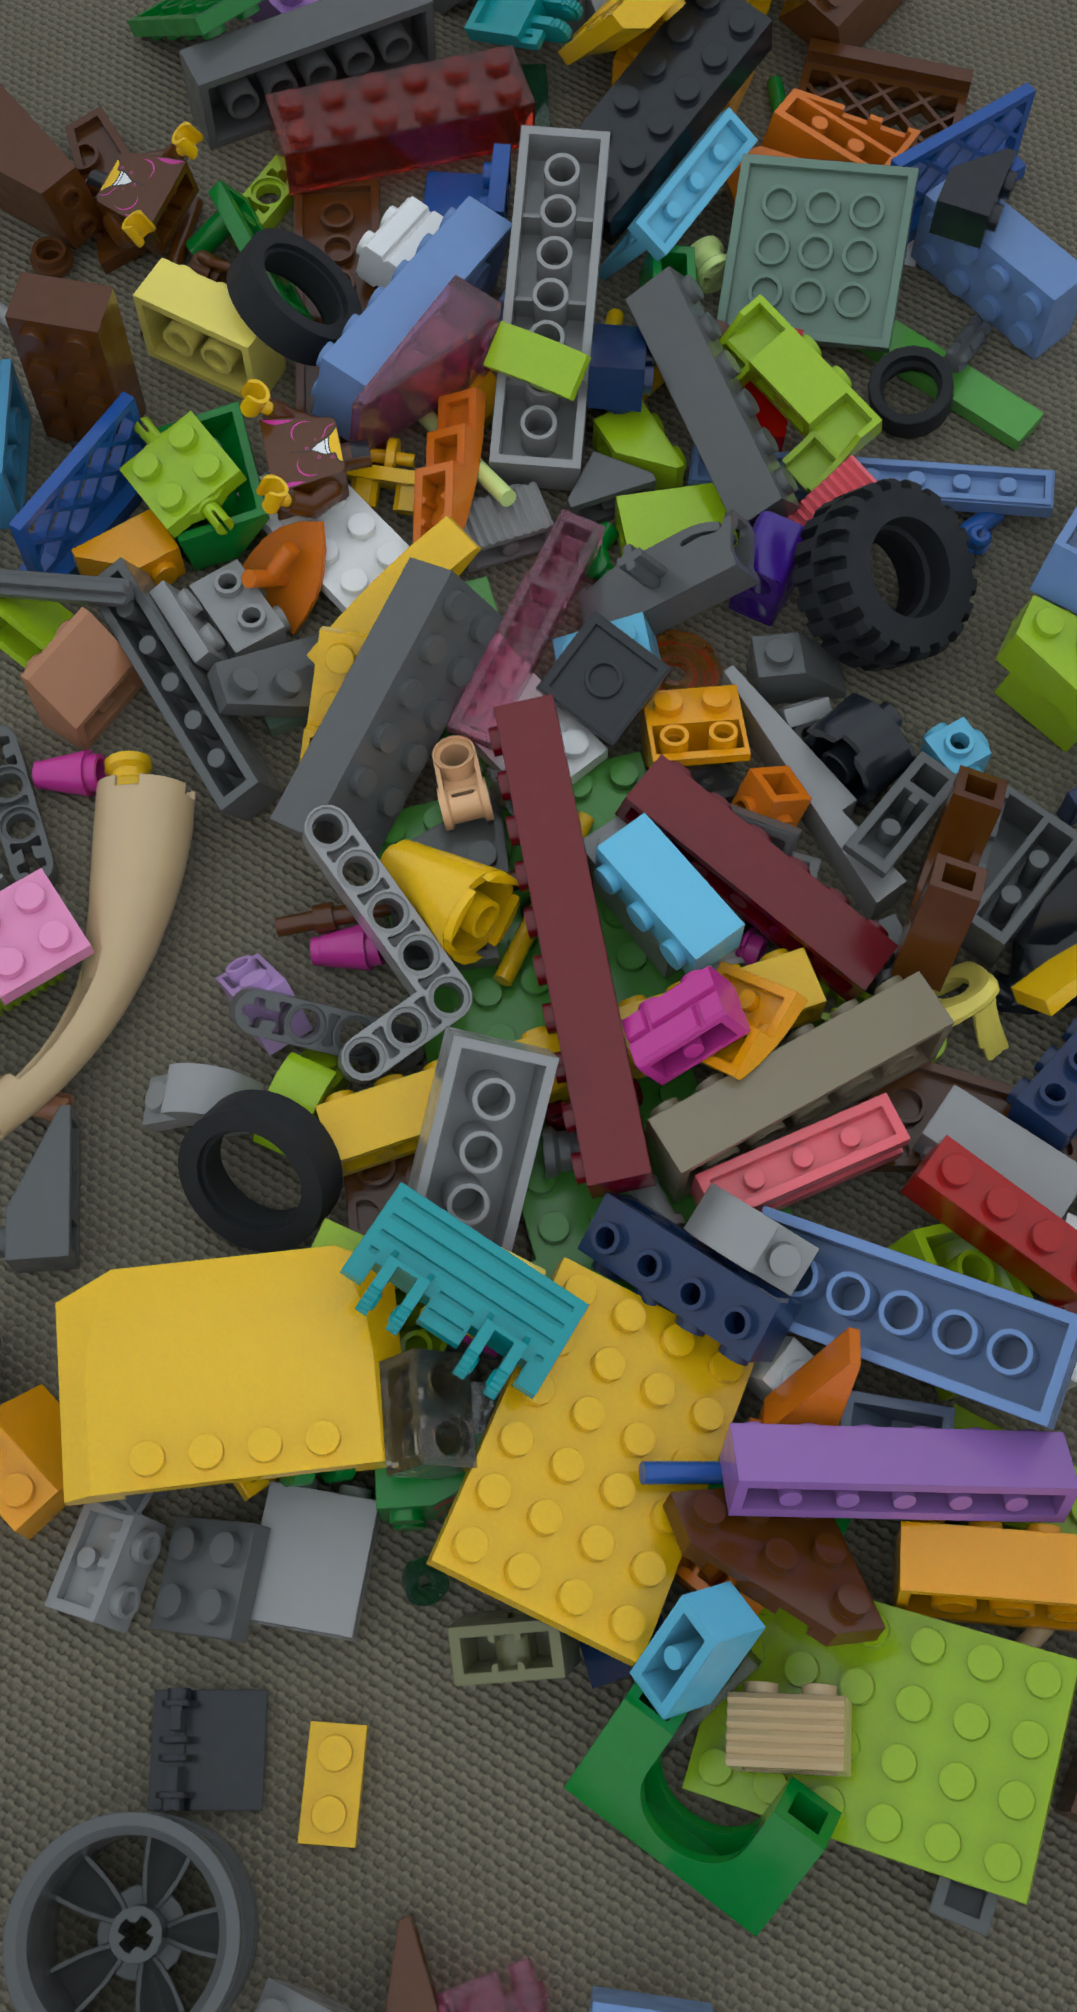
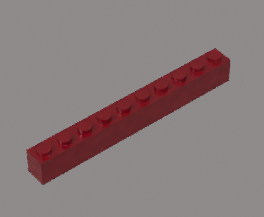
(573, 950)

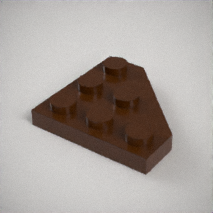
(780, 1564)

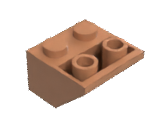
(81, 680)

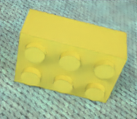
(199, 331)

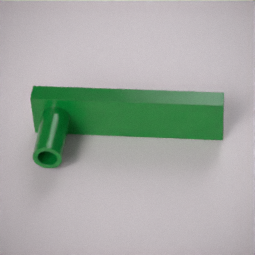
(237, 218)

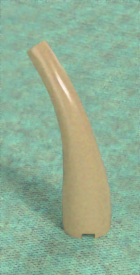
(134, 883)

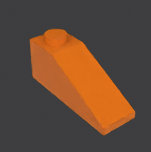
(817, 1389)

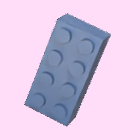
(1013, 281)

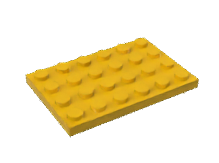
(556, 1489)

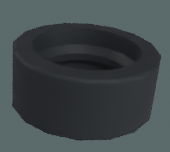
(905, 360)

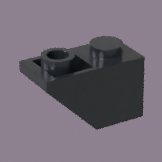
(972, 197)

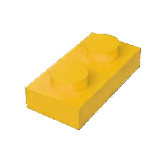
(333, 1784)

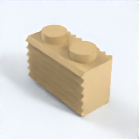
(789, 1731)

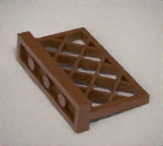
(886, 79)

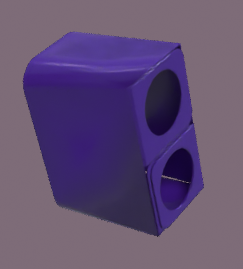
(774, 565)

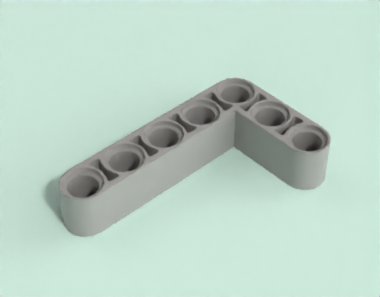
(390, 943)

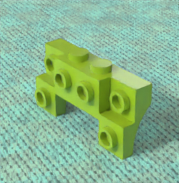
(802, 389)

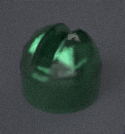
(428, 1593)

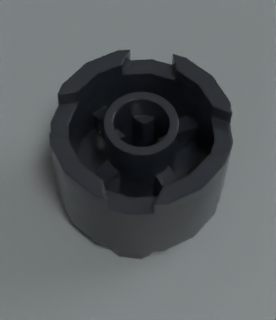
(862, 746)

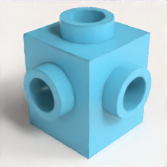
(957, 746)

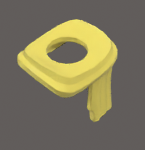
(978, 1002)

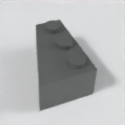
(1022, 864)

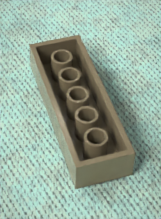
(799, 1082)

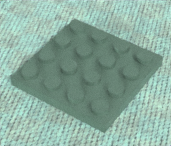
(821, 246)

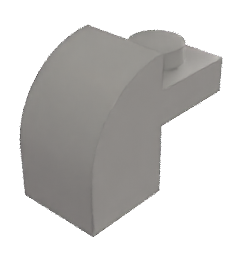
(189, 1093)
(751, 1239)

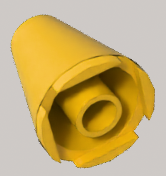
(454, 896)

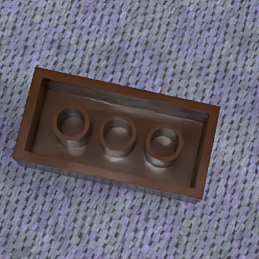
(71, 351)

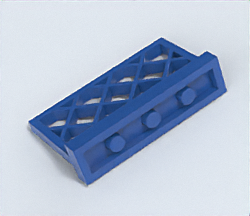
(991, 119)
(104, 501)

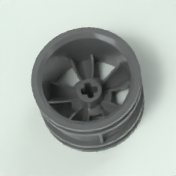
(73, 1878)

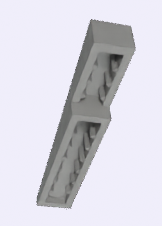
(831, 803)

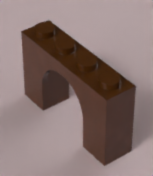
(950, 878)

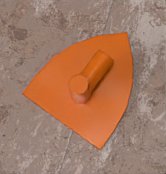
(289, 568)

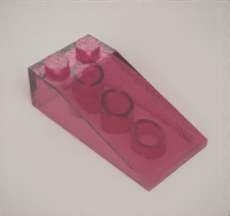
(433, 360)

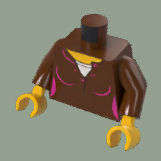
(148, 192)
(302, 456)

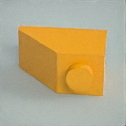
(139, 541)

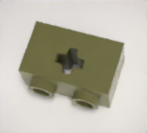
(508, 1648)

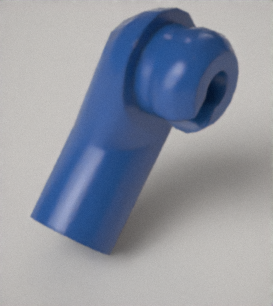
(978, 530)

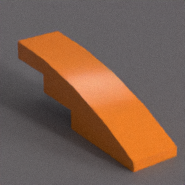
(452, 462)

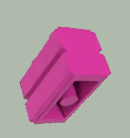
(685, 1025)

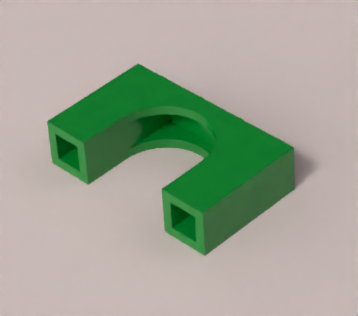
(736, 1868)

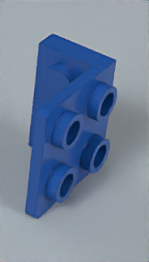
(490, 188)

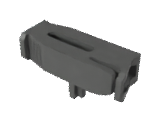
(676, 575)

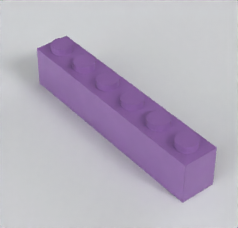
(897, 1473)

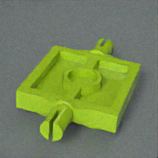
(183, 474)

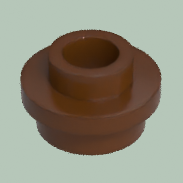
(51, 257)

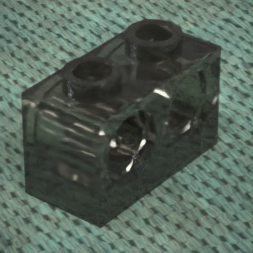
(426, 1415)

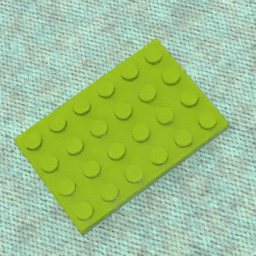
(946, 1744)

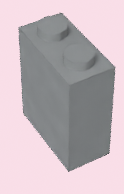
(316, 1559)

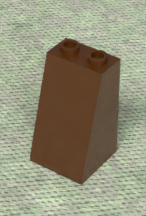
(41, 181)

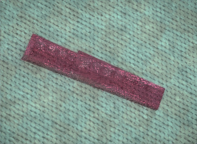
(528, 625)

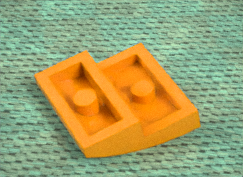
(770, 1014)

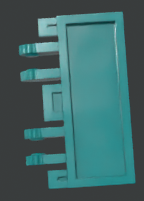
(523, 22)
(466, 1289)

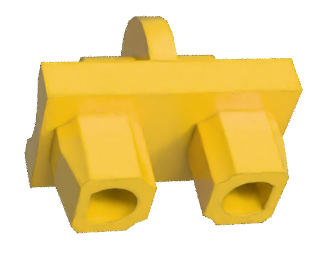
(370, 480)

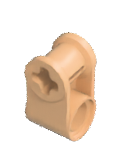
(460, 782)

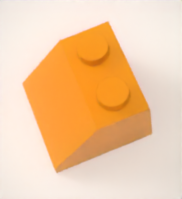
(30, 1461)

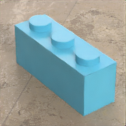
(667, 896)

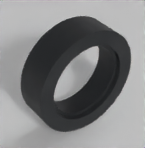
(270, 315)
(225, 1206)

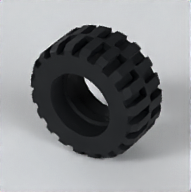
(929, 565)

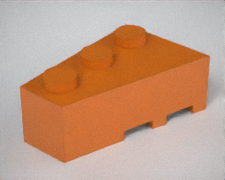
(821, 131)

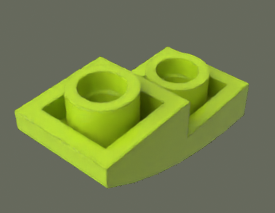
(537, 361)

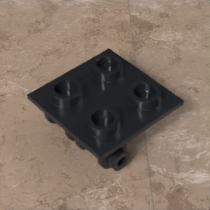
(208, 1750)

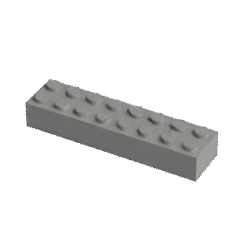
(552, 294)

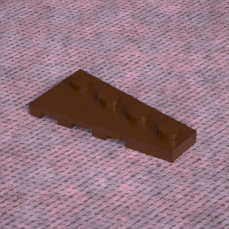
(97, 146)

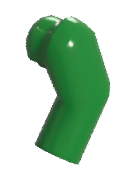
(601, 563)

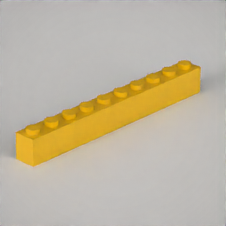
(388, 1118)

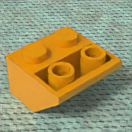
(695, 726)

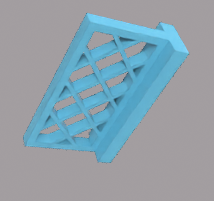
(683, 193)

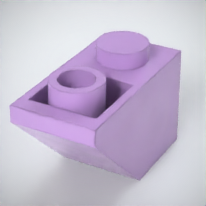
(257, 972)

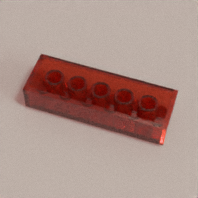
(399, 119)

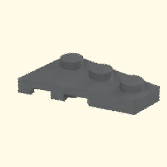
(266, 681)

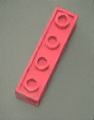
(811, 1157)

